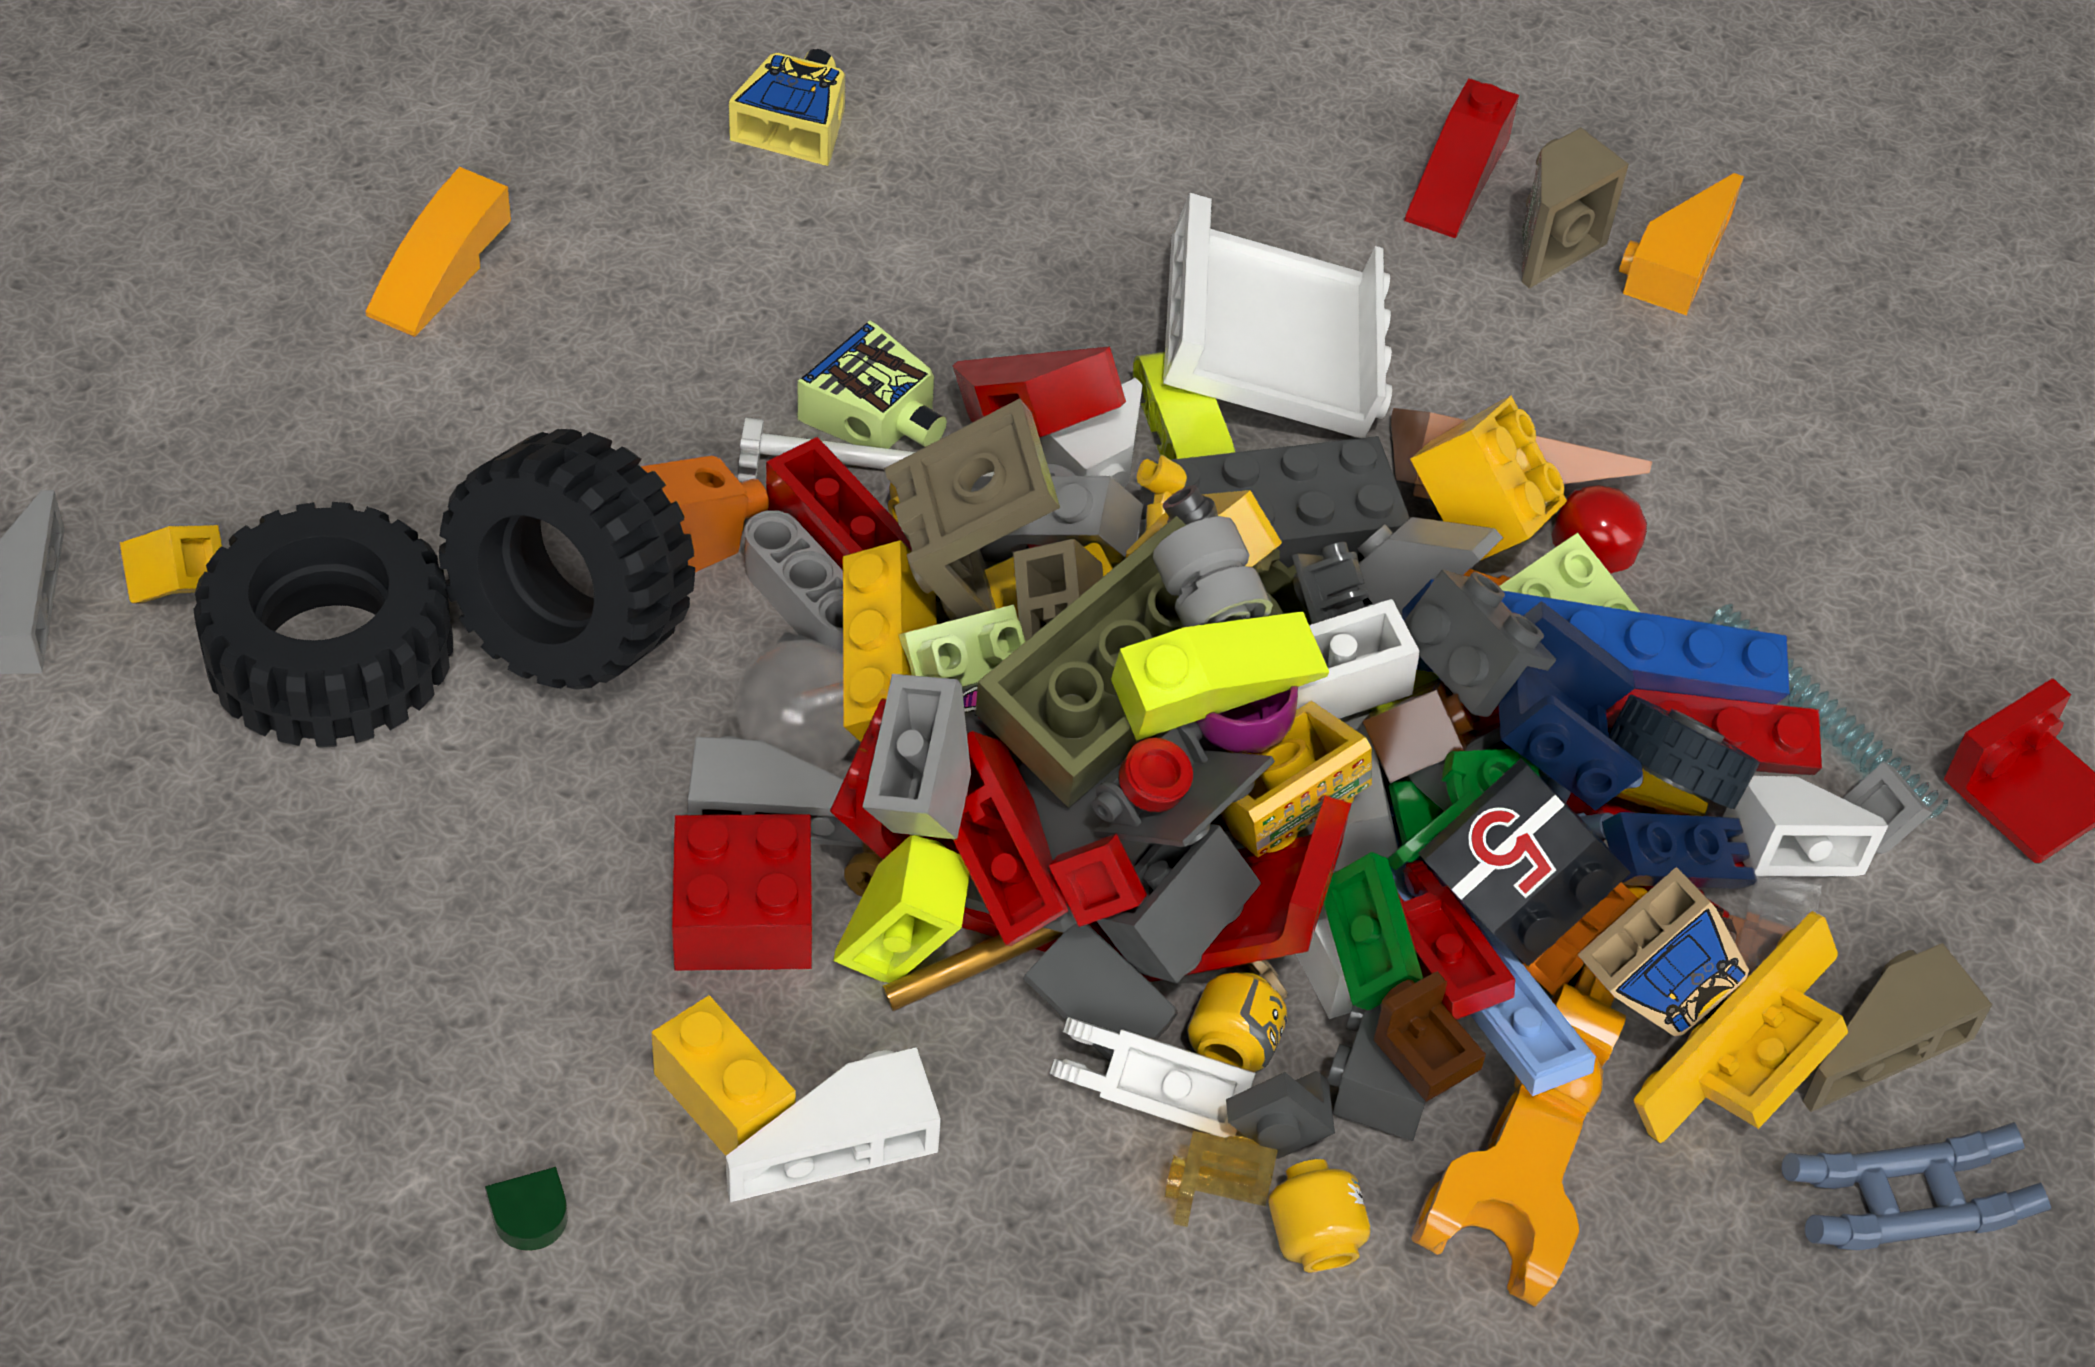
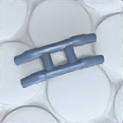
(1938, 1163)

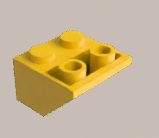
(1492, 475)

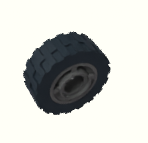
(1683, 752)

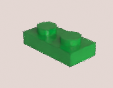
(1370, 930)

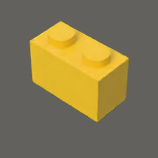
(718, 1074)

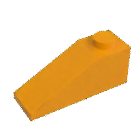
(1680, 247)

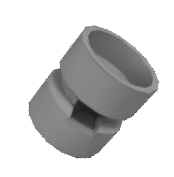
(1210, 573)

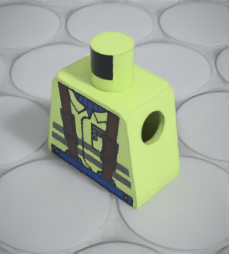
(871, 393)

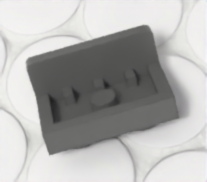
(1475, 639)

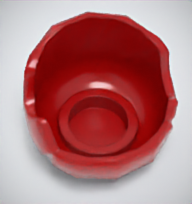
(1607, 523)

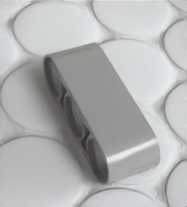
(795, 576)

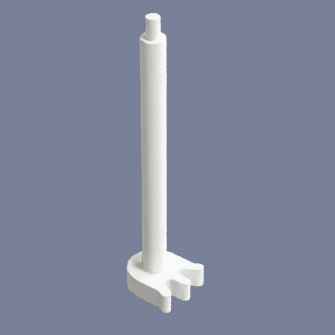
(756, 442)

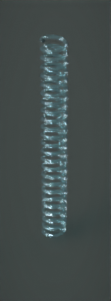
(1836, 717)

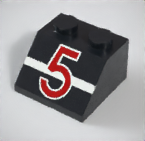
(1524, 862)

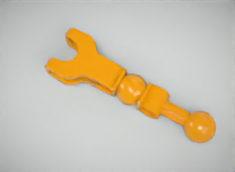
(1519, 1176)

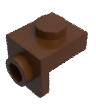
(1425, 1037)

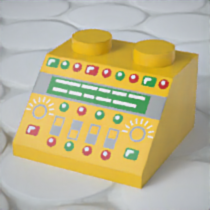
(1311, 762)

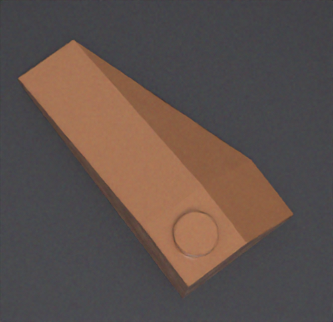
(1574, 462)

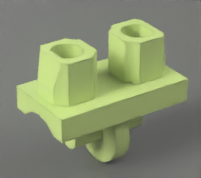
(965, 646)

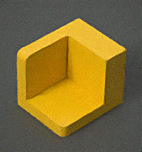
(168, 560)

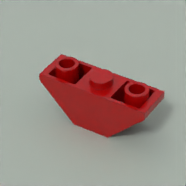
(1055, 386)

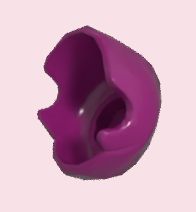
(1252, 725)

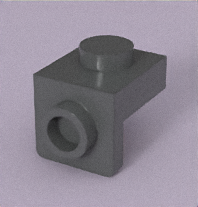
(1284, 1112)

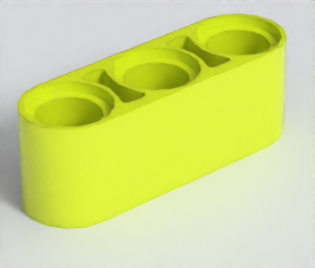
(1184, 420)

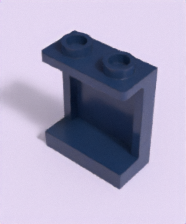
(1561, 713)

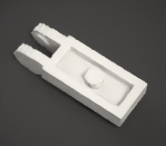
(1158, 1078)

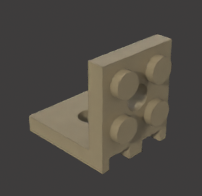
(951, 522)

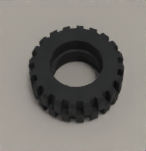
(616, 523)
(334, 683)

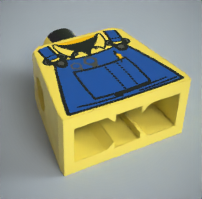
(791, 106)

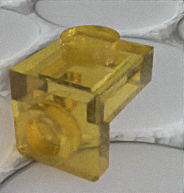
(1221, 1167)

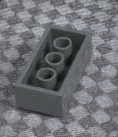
(1308, 491)

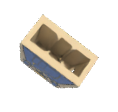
(1669, 956)

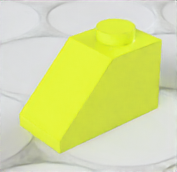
(905, 910)

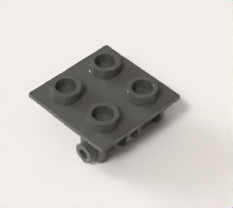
(1329, 582)
(1216, 783)

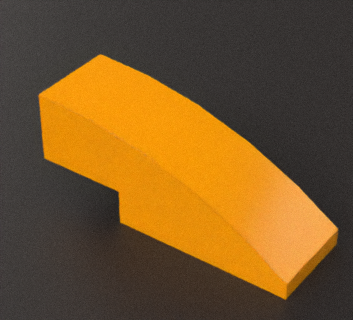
(440, 251)

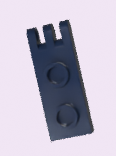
(1696, 845)

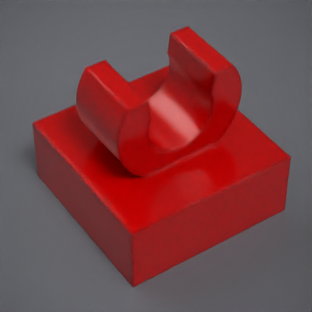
(1097, 880)

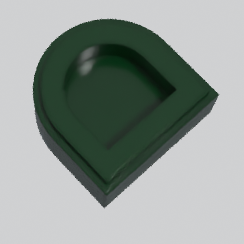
(529, 1209)

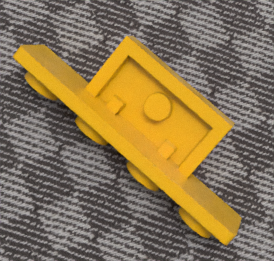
(1755, 1042)

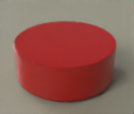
(1155, 775)

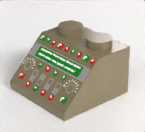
(1569, 204)

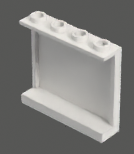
(1276, 327)

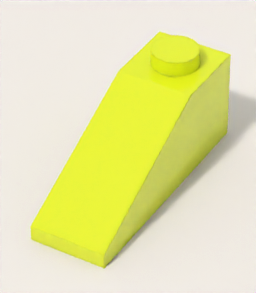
(1213, 669)

